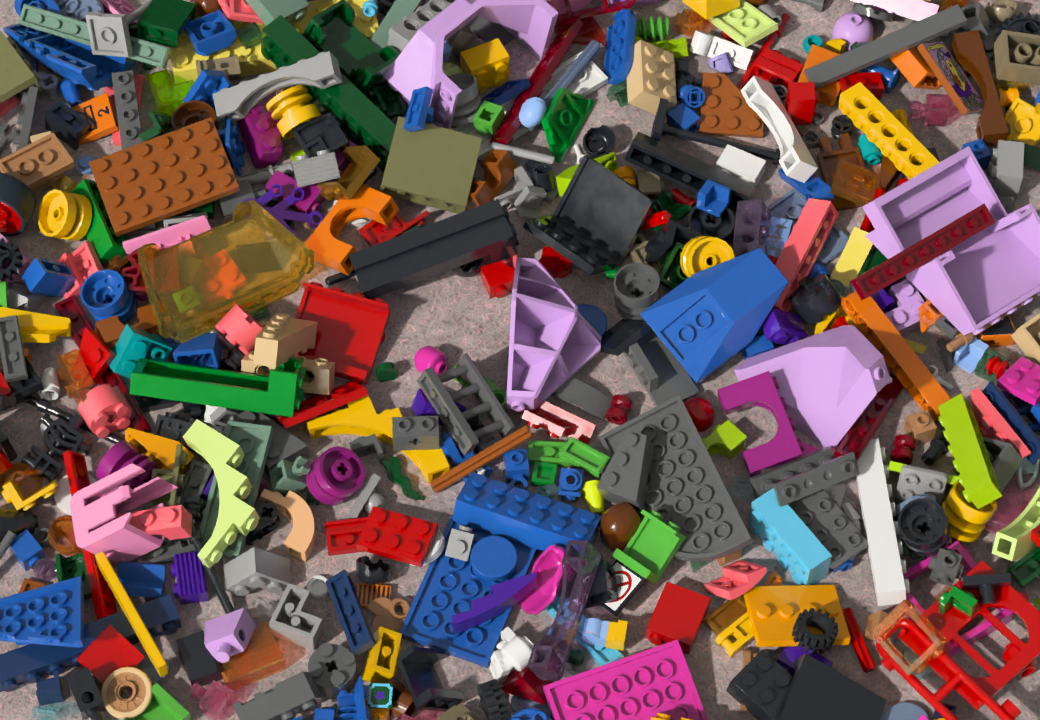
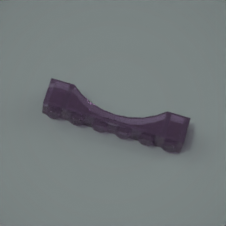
(553, 650)

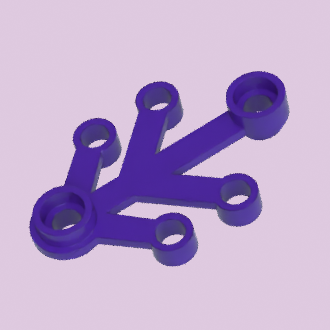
(280, 213)

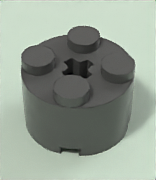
(333, 669)

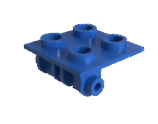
(352, 704)

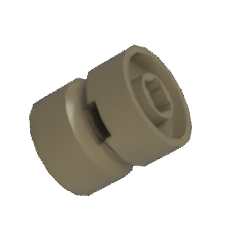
(464, 42)

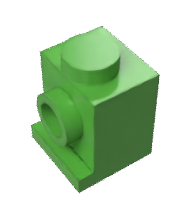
(488, 118)

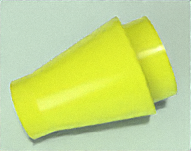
(593, 497)

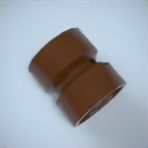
(402, 701)

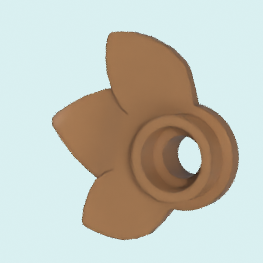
(386, 615)

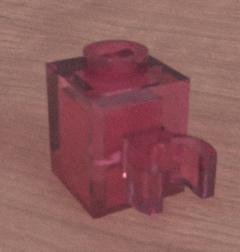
(934, 110)
(214, 701)

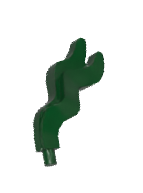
(394, 474)

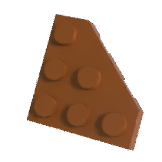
(726, 110)

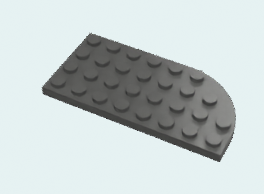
(685, 483)

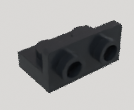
(173, 428)

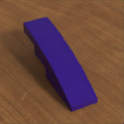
(501, 598)

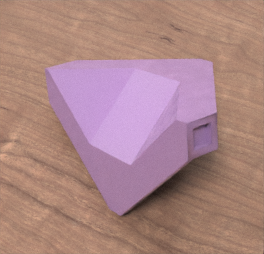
(546, 337)
(823, 380)

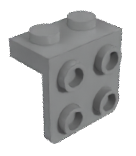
(918, 480)

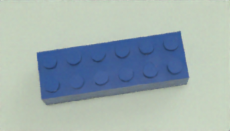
(522, 514)

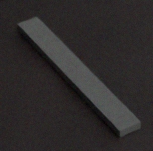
(886, 46)

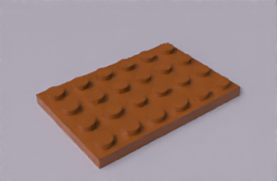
(164, 176)

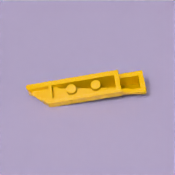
(38, 326)

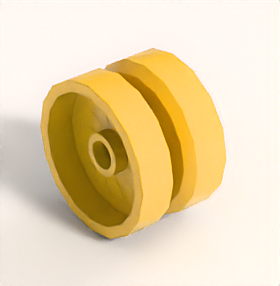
(64, 215)
(704, 248)

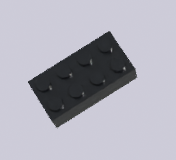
(761, 686)

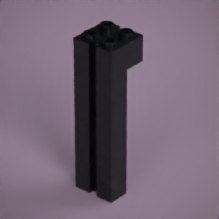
(436, 249)

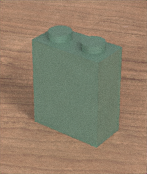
(270, 9)

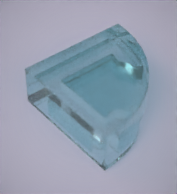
(547, 490)

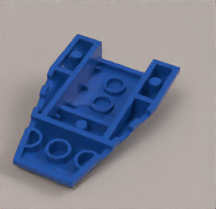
(69, 57)

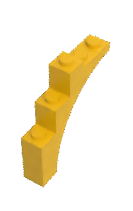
(362, 419)

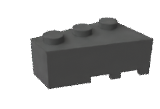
(281, 701)

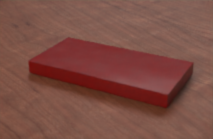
(322, 403)

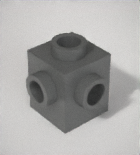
(945, 566)

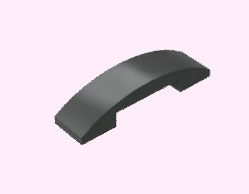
(585, 396)

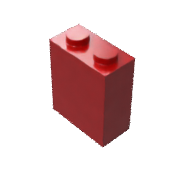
(677, 616)

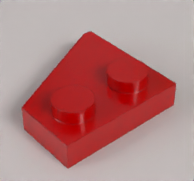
(95, 354)

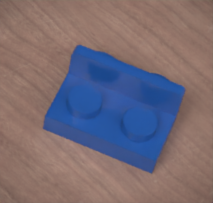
(206, 85)

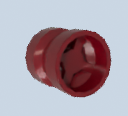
(619, 410)
(903, 449)

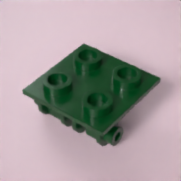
(665, 202)

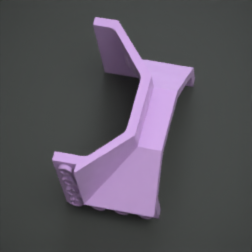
(422, 59)

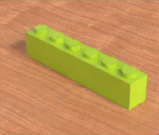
(969, 452)

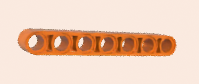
(896, 353)

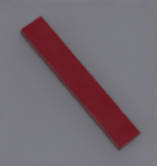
(870, 420)

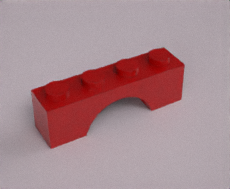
(499, 277)

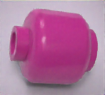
(430, 357)

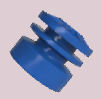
(108, 295)

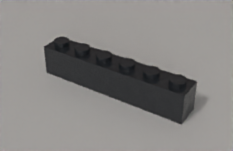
(683, 168)

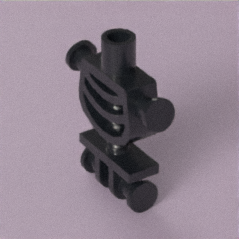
(67, 432)

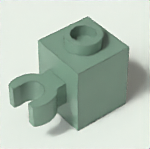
(289, 475)

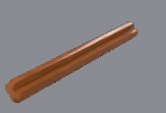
(481, 459)

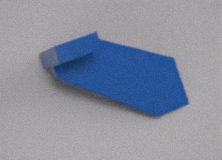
(419, 109)

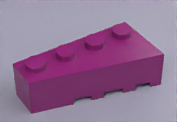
(261, 134)

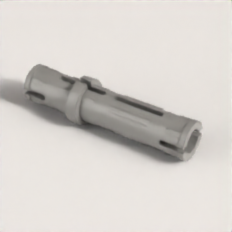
(264, 175)

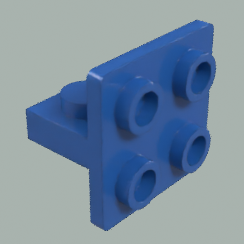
(232, 146)

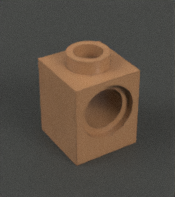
(920, 427)

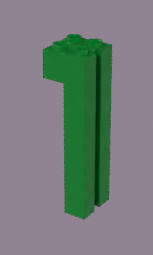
(272, 394)

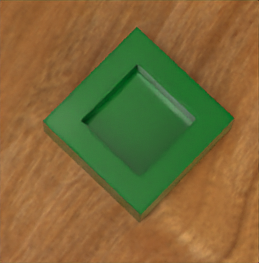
(543, 474)

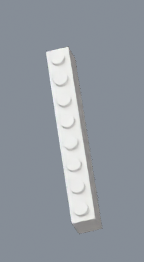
(879, 526)

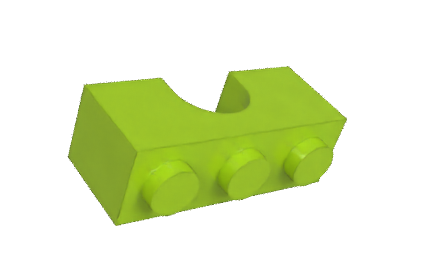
(725, 440)

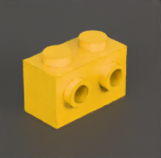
(382, 657)

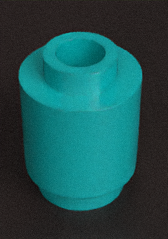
(870, 152)

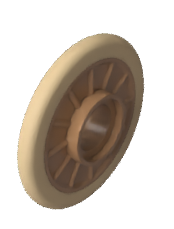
(140, 697)

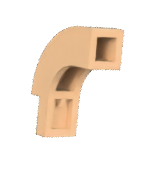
(302, 536)

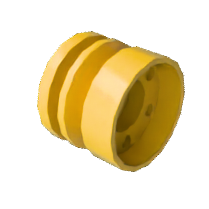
(292, 109)
(964, 518)

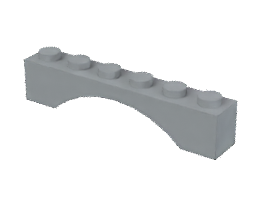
(238, 100)

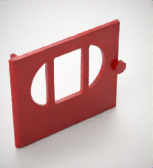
(955, 620)

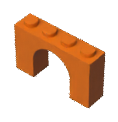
(364, 204)

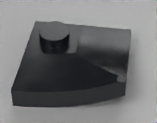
(320, 135)

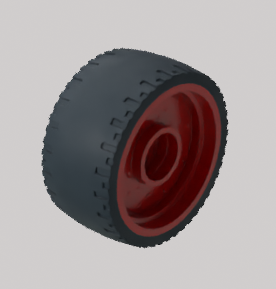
(16, 205)

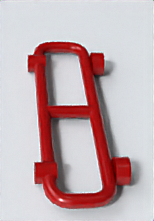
(1006, 711)

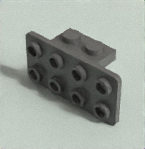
(659, 370)
(830, 526)

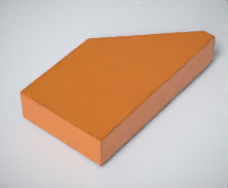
(928, 315)

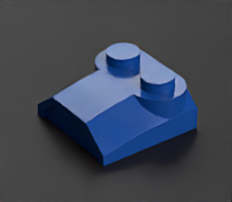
(210, 33)

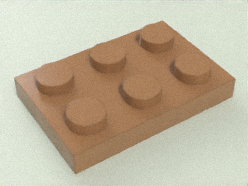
(38, 161)

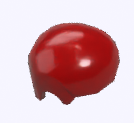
(701, 412)

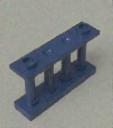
(1014, 419)

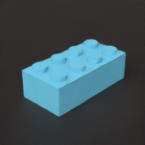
(789, 540)

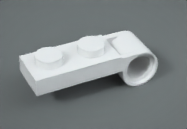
(711, 46)

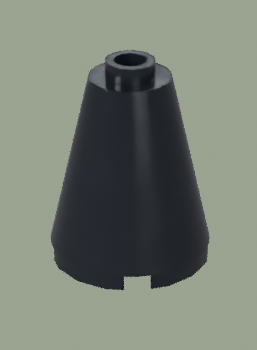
(17, 521)

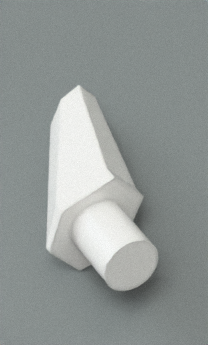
(853, 515)

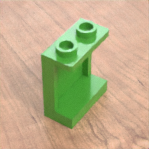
(651, 546)
(163, 707)

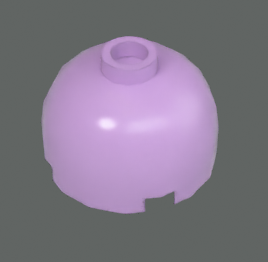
(853, 28)

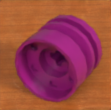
(122, 455)

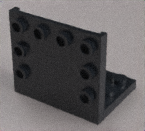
(594, 219)

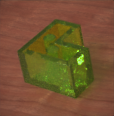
(165, 94)

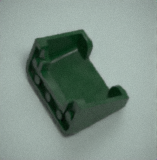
(357, 56)

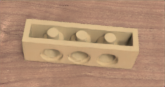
(322, 370)

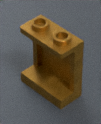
(361, 165)

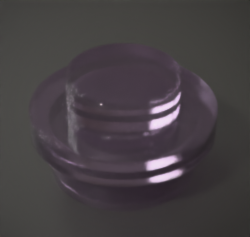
(44, 570)

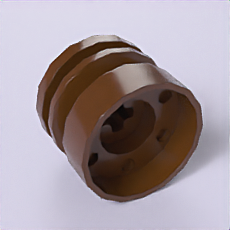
(192, 112)

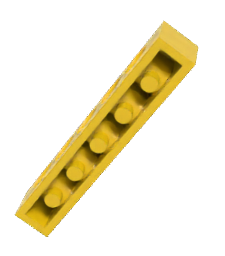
(885, 131)

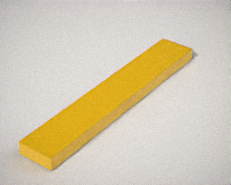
(132, 614)

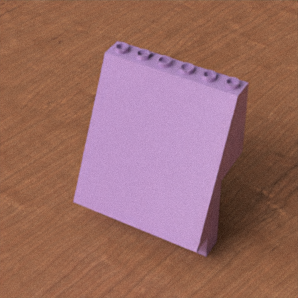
(979, 275)

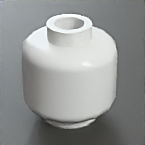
(517, 653)

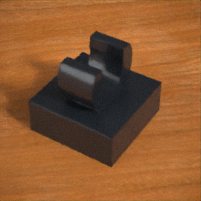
(194, 408)

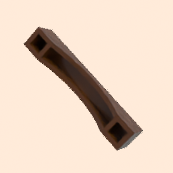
(970, 54)

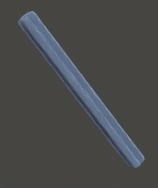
(573, 71)

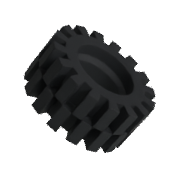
(810, 640)
(493, 700)

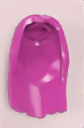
(549, 580)

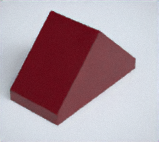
(525, 685)

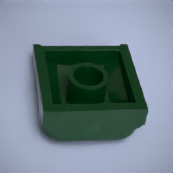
(671, 271)

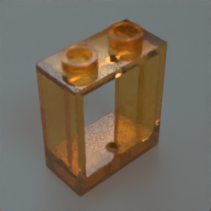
(892, 619)

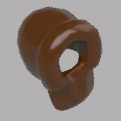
(618, 525)

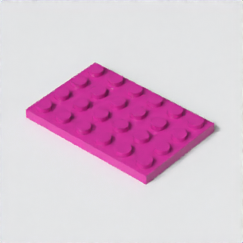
(629, 689)

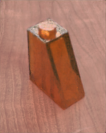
(255, 663)

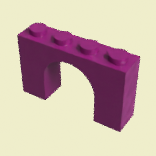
(312, 198)
(762, 392)

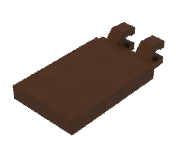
(828, 161)

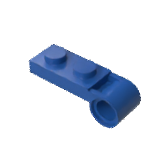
(812, 188)

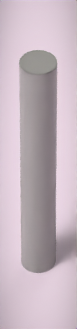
(524, 153)

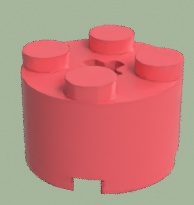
(240, 328)
(105, 410)

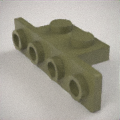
(173, 477)

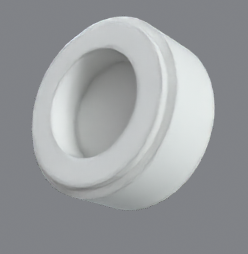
(317, 587)

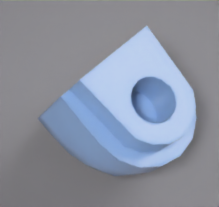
(532, 112)

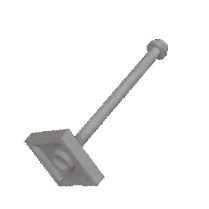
(110, 32)

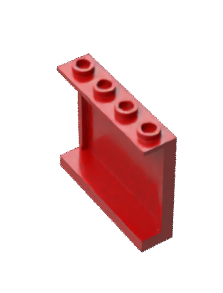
(347, 329)

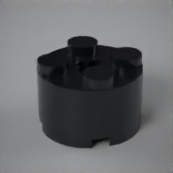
(815, 298)

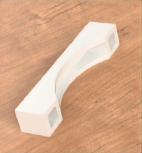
(794, 155)

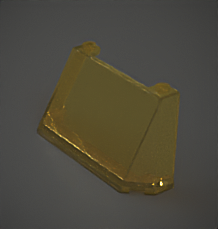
(235, 263)

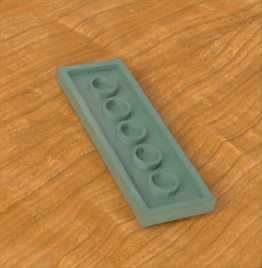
(255, 444)

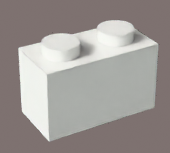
(741, 164)

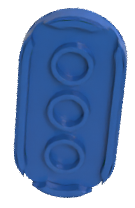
(619, 46)

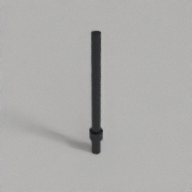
(46, 406)
(196, 540)

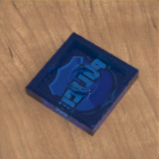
(507, 91)

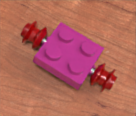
(1019, 380)

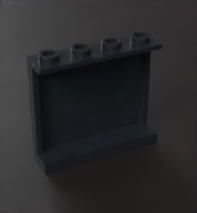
(827, 695)

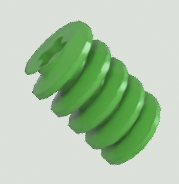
(652, 28)

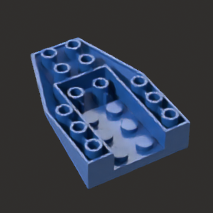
(716, 312)

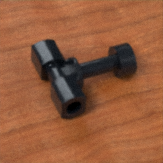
(684, 76)

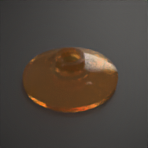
(30, 482)

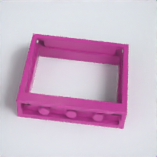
(979, 631)

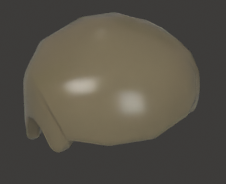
(1001, 10)

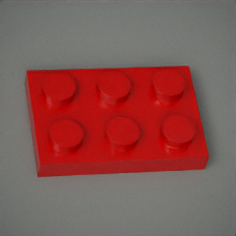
(397, 536)

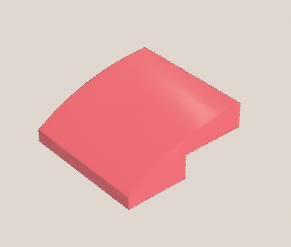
(82, 263)
(736, 579)

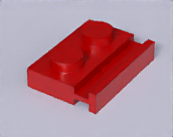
(343, 535)

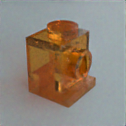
(689, 22)

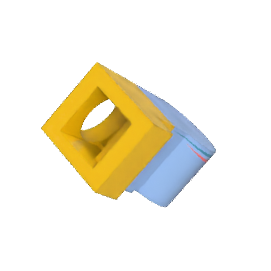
(605, 633)

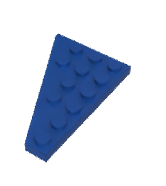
(45, 615)

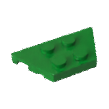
(563, 120)

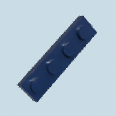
(350, 612)

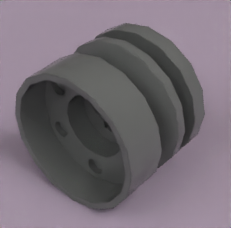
(635, 290)

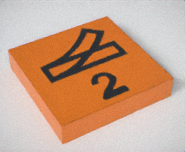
(100, 114)

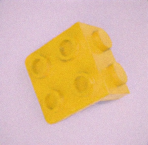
(13, 494)

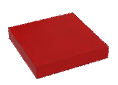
(109, 653)

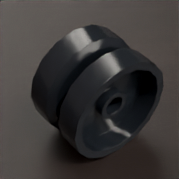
(711, 225)

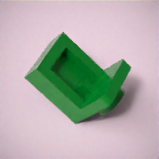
(961, 600)

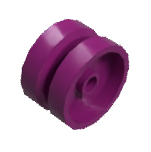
(335, 476)

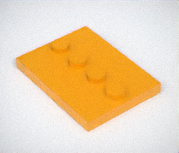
(776, 608)

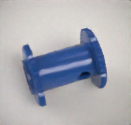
(889, 77)

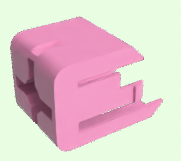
(96, 510)

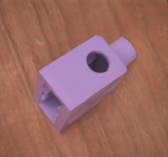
(228, 634)

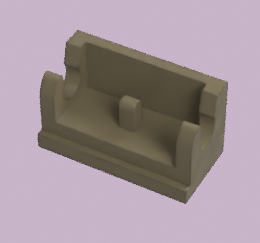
(228, 65)

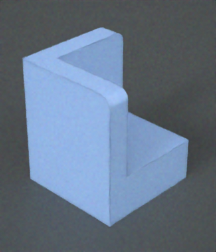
(969, 355)

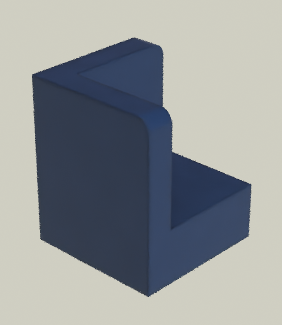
(50, 690)

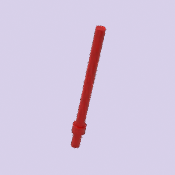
(767, 44)

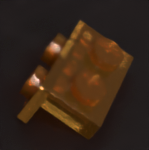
(75, 373)

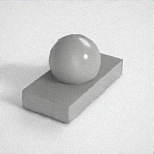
(368, 498)

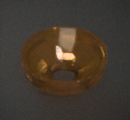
(63, 527)

